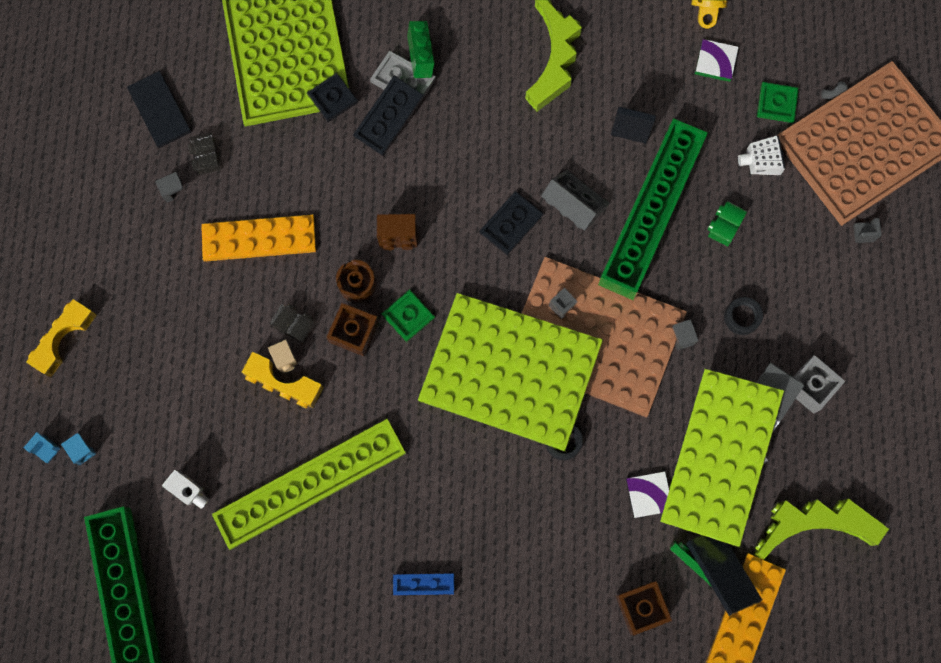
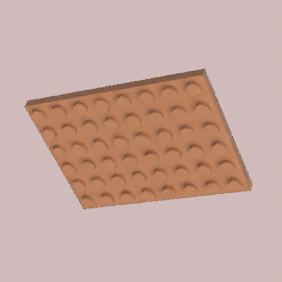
(865, 143)
(633, 332)

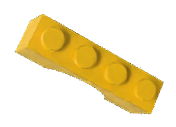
(46, 355)
(304, 390)

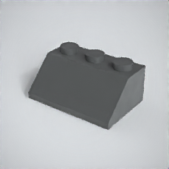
(574, 199)

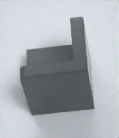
(169, 185)
(867, 231)
(562, 303)
(685, 335)

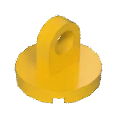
(709, 7)

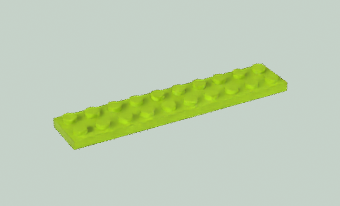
(308, 484)

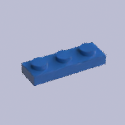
(423, 584)

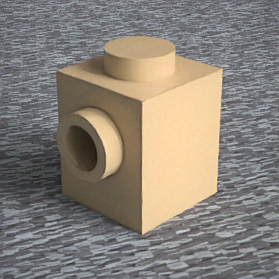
(283, 356)

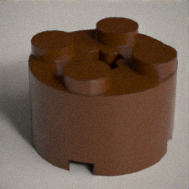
(352, 272)

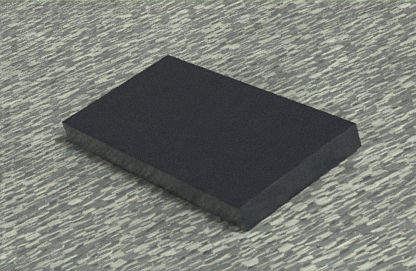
(158, 109)
(388, 115)
(724, 574)

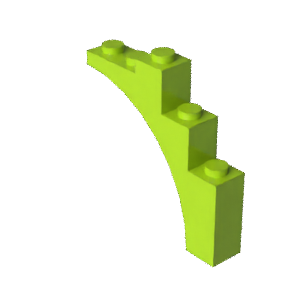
(554, 78)
(846, 518)

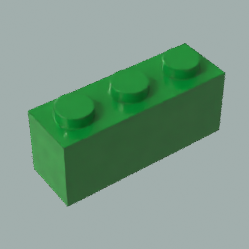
(420, 49)

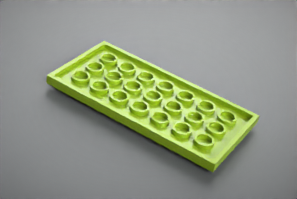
(722, 457)

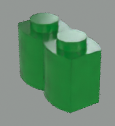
(727, 223)

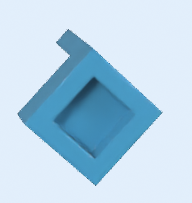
(42, 447)
(78, 449)

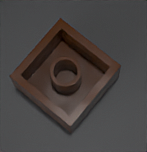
(397, 231)
(352, 329)
(643, 608)

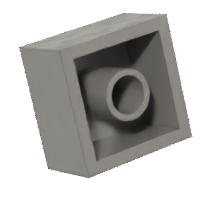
(819, 383)

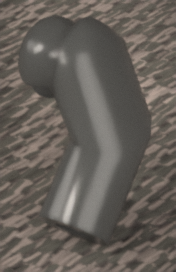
(831, 94)

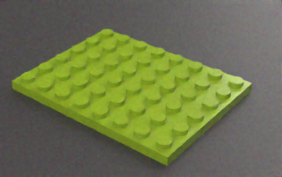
(281, 54)
(510, 371)

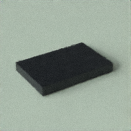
(632, 125)
(511, 223)

